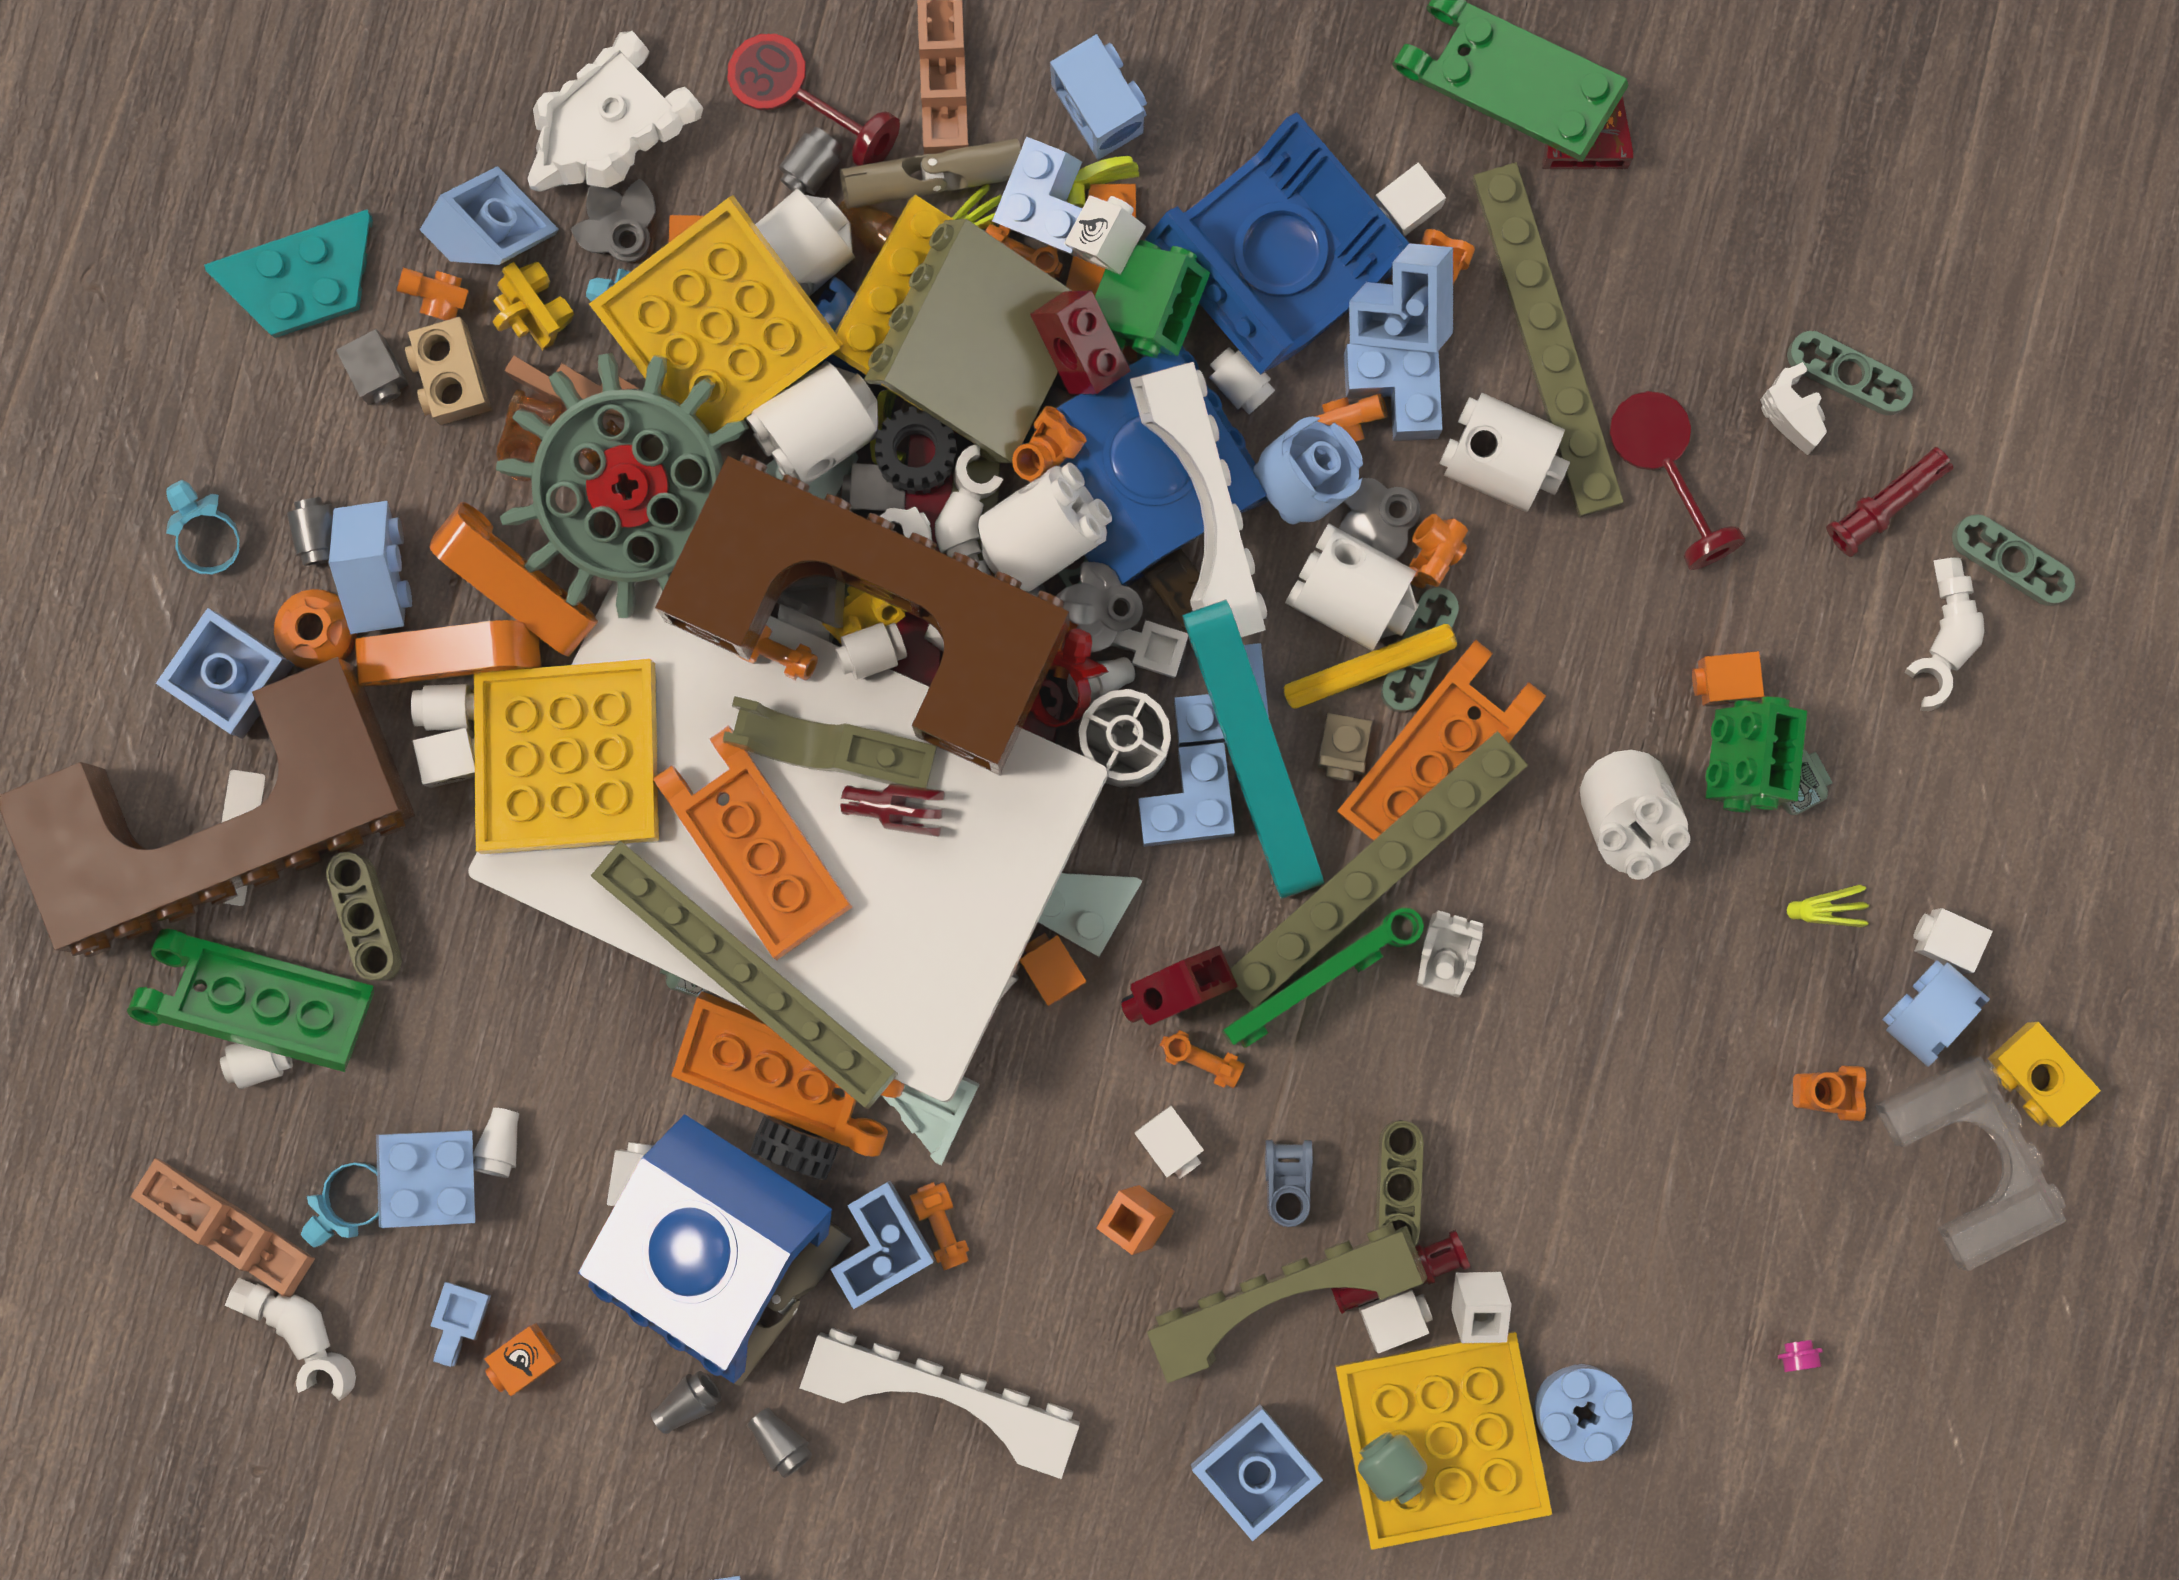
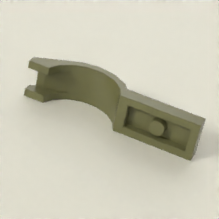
(830, 746)

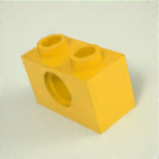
(2068, 1084)

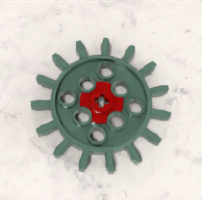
(558, 466)

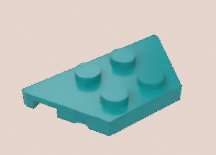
(299, 276)

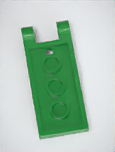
(1517, 78)
(1359, 954)
(256, 1001)

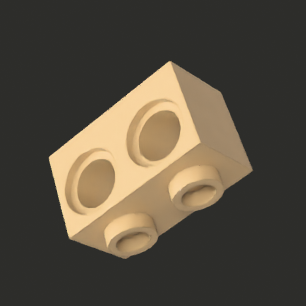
(457, 368)

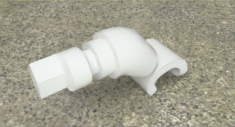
(958, 521)
(1959, 633)
(303, 1330)

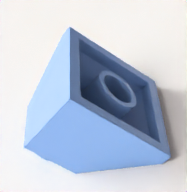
(486, 221)

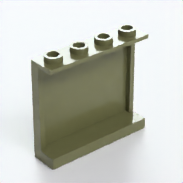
(968, 339)

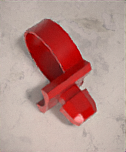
(1075, 649)

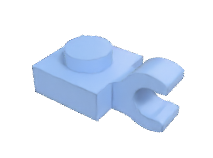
(459, 1316)

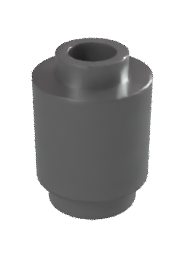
(810, 161)
(311, 530)

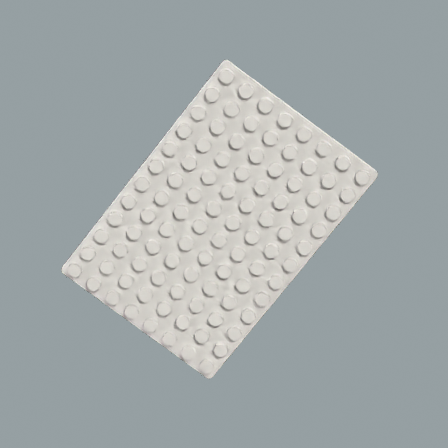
(930, 915)

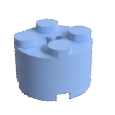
(1309, 470)
(1936, 1013)
(1591, 1438)

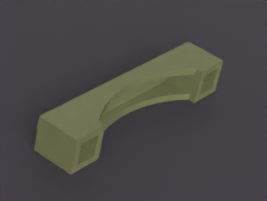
(1382, 1265)

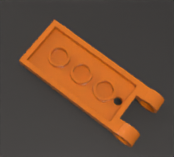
(1434, 744)
(757, 851)
(750, 1064)

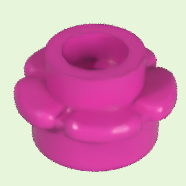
(1800, 1356)

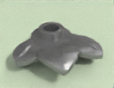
(615, 217)
(1371, 517)
(1093, 600)

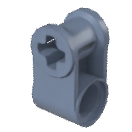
(1288, 1177)

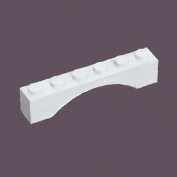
(1175, 410)
(1032, 1434)

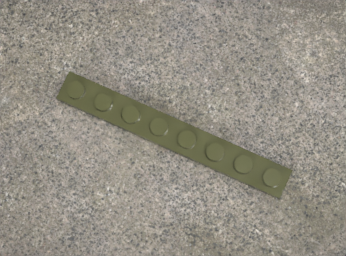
(1547, 338)
(1377, 868)
(744, 975)

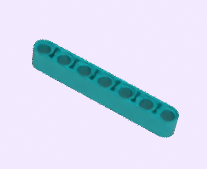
(1253, 748)

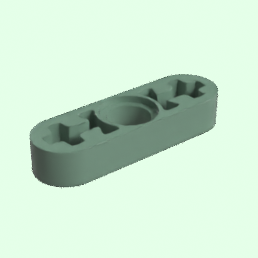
(1875, 397)
(2036, 587)
(1417, 685)

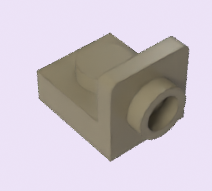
(1344, 746)

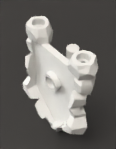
(605, 119)

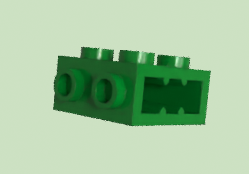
(1152, 298)
(1756, 754)

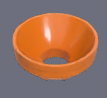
(332, 642)

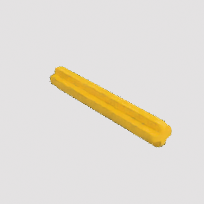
(1370, 666)

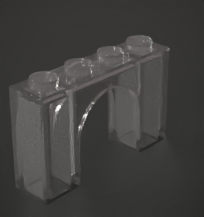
(2023, 1200)

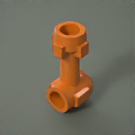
(1044, 258)
(798, 662)
(1178, 1048)
(931, 1203)

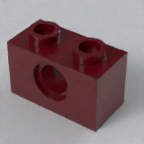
(1080, 342)

